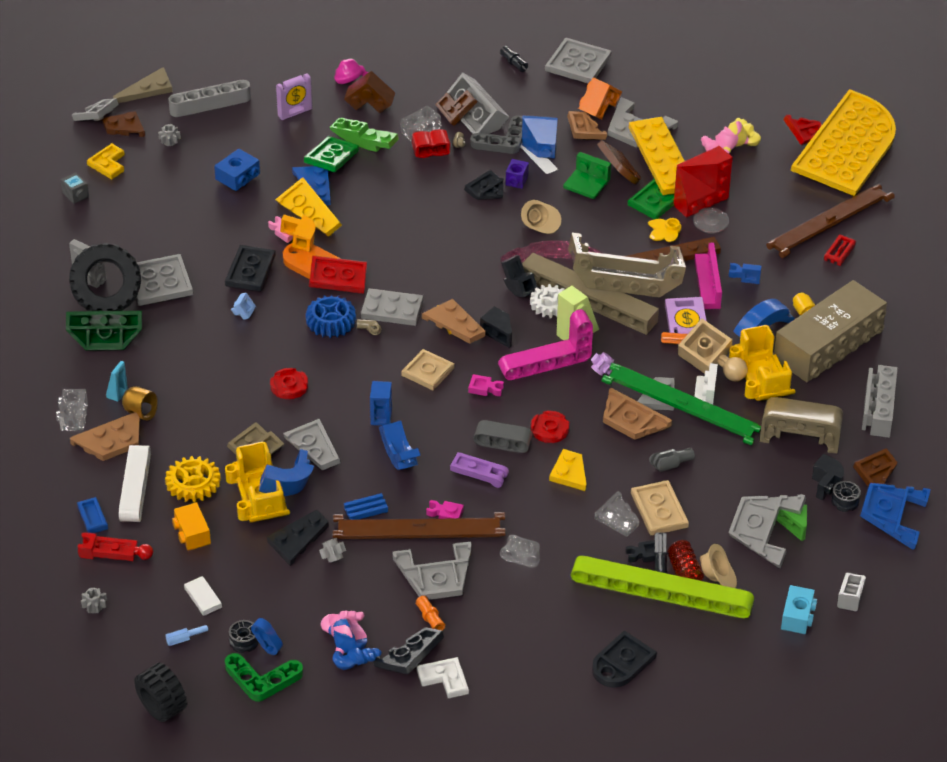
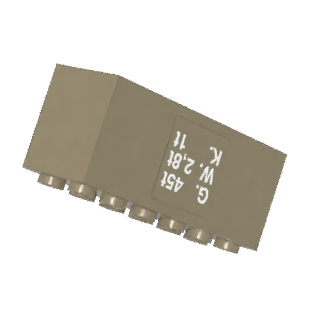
(830, 330)

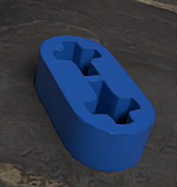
(266, 636)

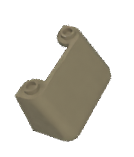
(803, 419)

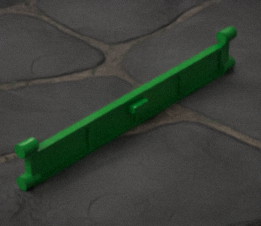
(683, 401)

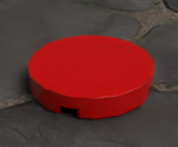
(289, 383)
(550, 427)

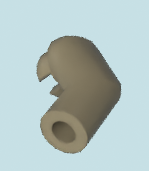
(458, 140)
(371, 325)

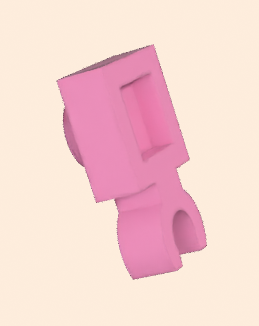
(276, 227)

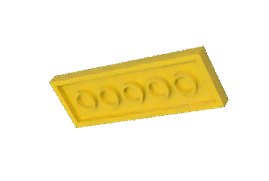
(658, 151)

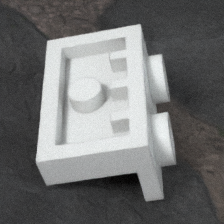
(706, 385)

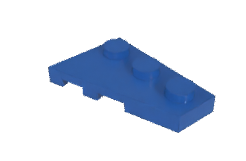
(317, 179)

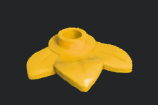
(665, 229)

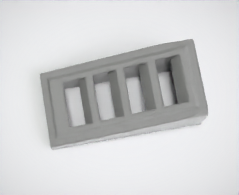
(851, 593)

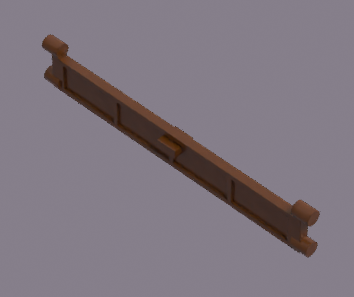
(828, 219)
(418, 528)

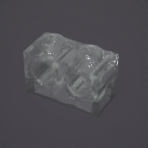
(421, 120)
(72, 409)

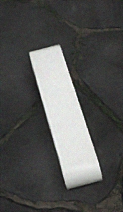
(134, 483)

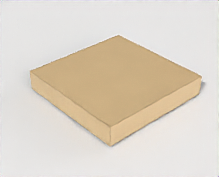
(428, 369)

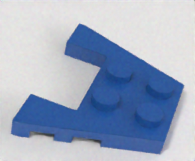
(885, 506)

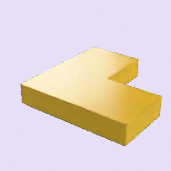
(106, 162)

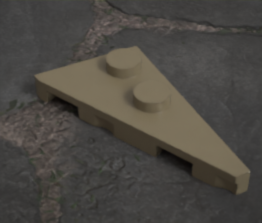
(152, 85)

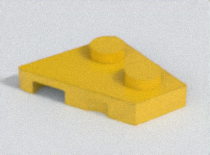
(569, 470)

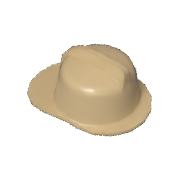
(541, 216)
(717, 567)

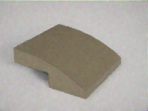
(256, 434)

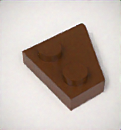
(123, 124)
(876, 467)

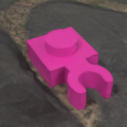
(482, 385)
(445, 511)

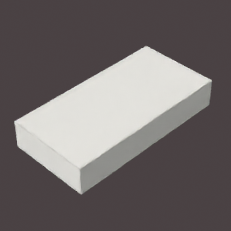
(203, 596)

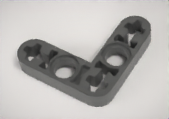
(479, 140)

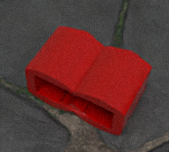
(430, 143)

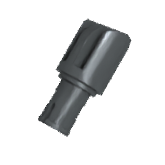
(670, 458)

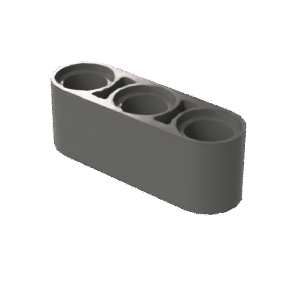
(503, 436)

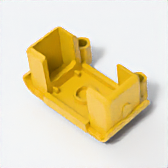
(764, 374)
(247, 474)

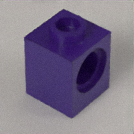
(517, 173)

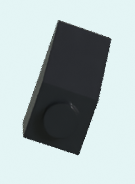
(497, 326)

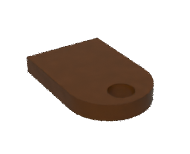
(620, 162)

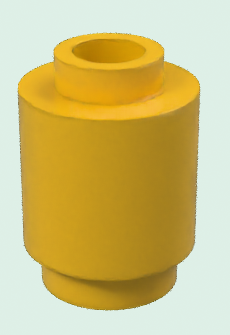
(802, 303)

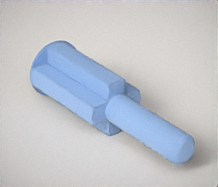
(183, 635)

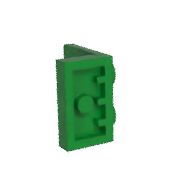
(589, 177)

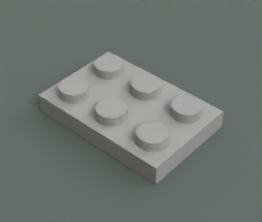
(392, 307)

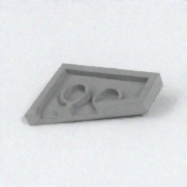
(317, 443)

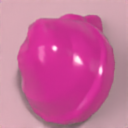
(348, 71)

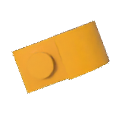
(301, 230)

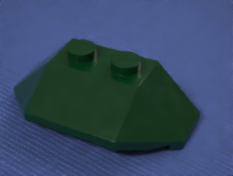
(104, 328)

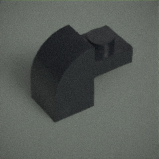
(516, 279)
(828, 473)

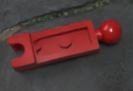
(112, 548)

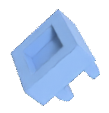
(243, 306)

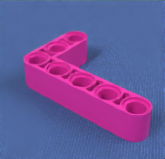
(555, 355)

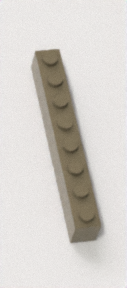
(610, 304)

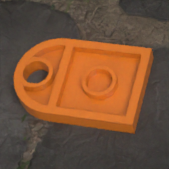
(301, 261)

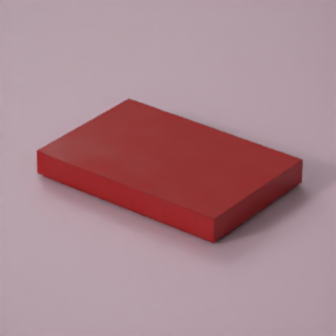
(338, 274)

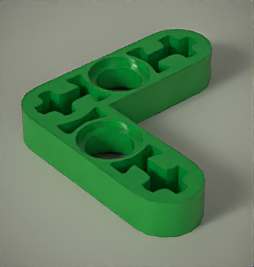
(262, 683)

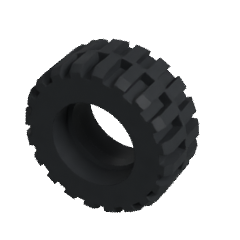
(105, 253)

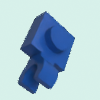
(748, 273)

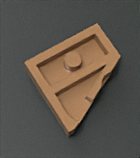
(584, 127)

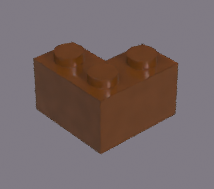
(371, 90)

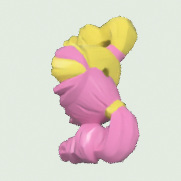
(735, 135)

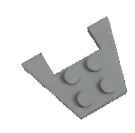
(619, 124)
(756, 520)
(436, 578)

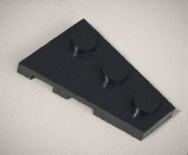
(296, 536)
(412, 653)

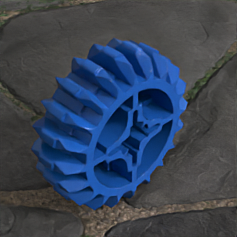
(330, 316)

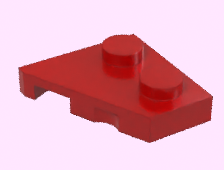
(802, 128)

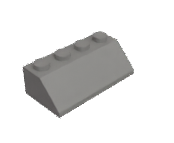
(486, 114)

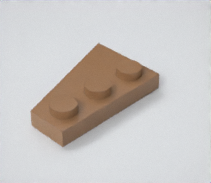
(456, 319)

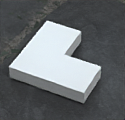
(444, 671)

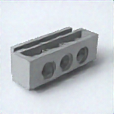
(883, 402)

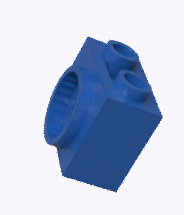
(237, 169)

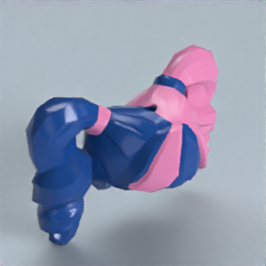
(348, 639)

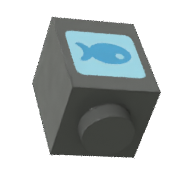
(74, 188)

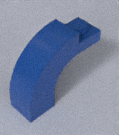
(764, 314)
(397, 446)
(291, 480)

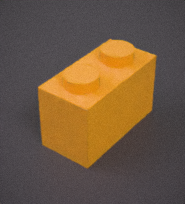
(191, 526)

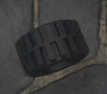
(160, 692)

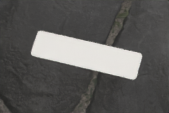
(544, 163)

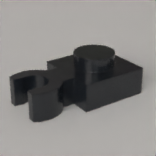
(644, 551)

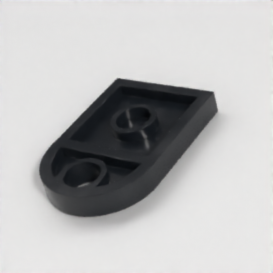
(623, 659)

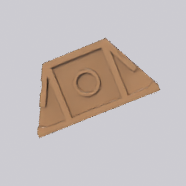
(632, 417)
(110, 438)

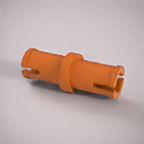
(430, 613)

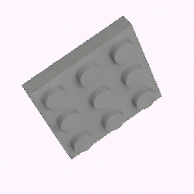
(578, 60)
(163, 280)

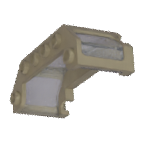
(627, 273)

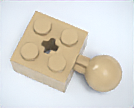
(709, 345)

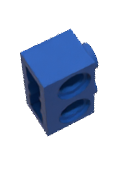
(381, 403)

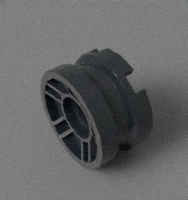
(846, 496)
(241, 636)

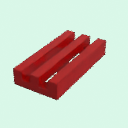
(835, 258)

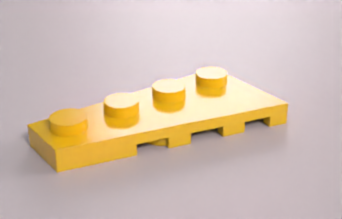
(304, 201)

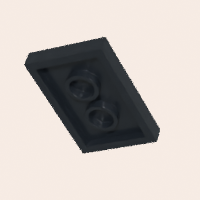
(250, 268)

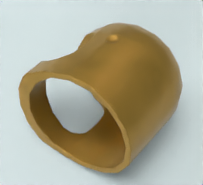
(134, 398)

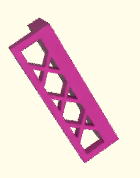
(709, 278)

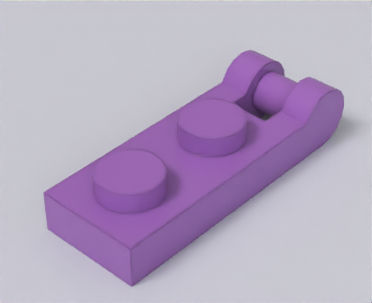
(479, 469)

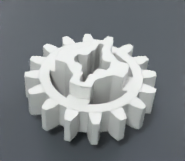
(545, 300)

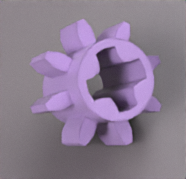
(601, 363)

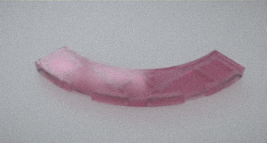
(546, 249)

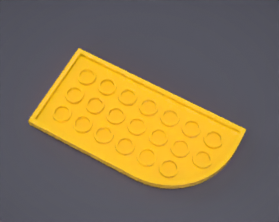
(848, 144)

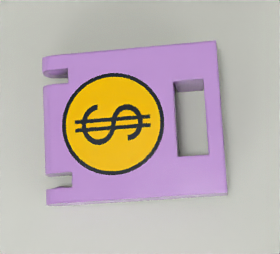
(295, 96)
(684, 313)

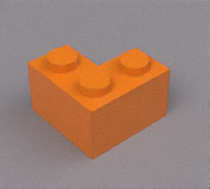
(598, 98)

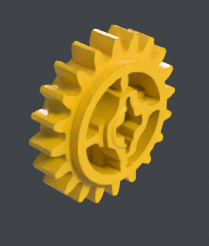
(193, 483)

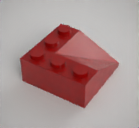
(702, 181)

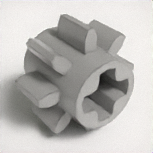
(169, 135)
(332, 550)
(93, 600)

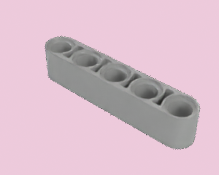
(209, 98)

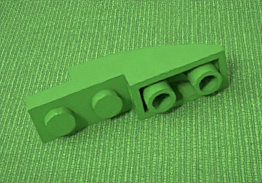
(360, 134)

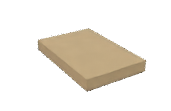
(659, 507)

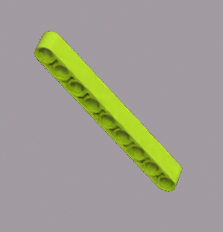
(662, 586)

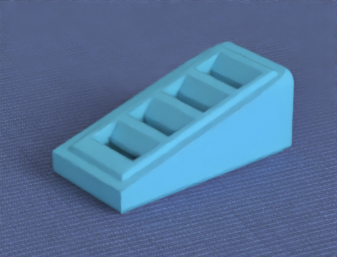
(117, 383)

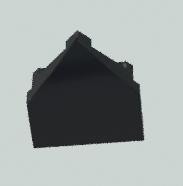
(486, 186)

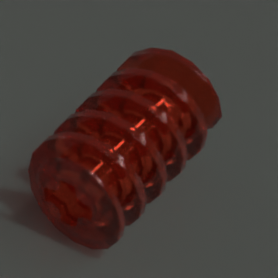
(684, 560)

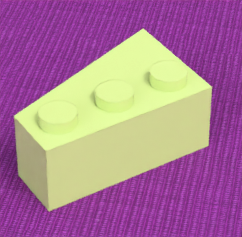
(568, 302)

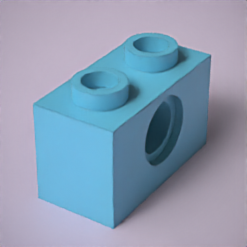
(798, 609)

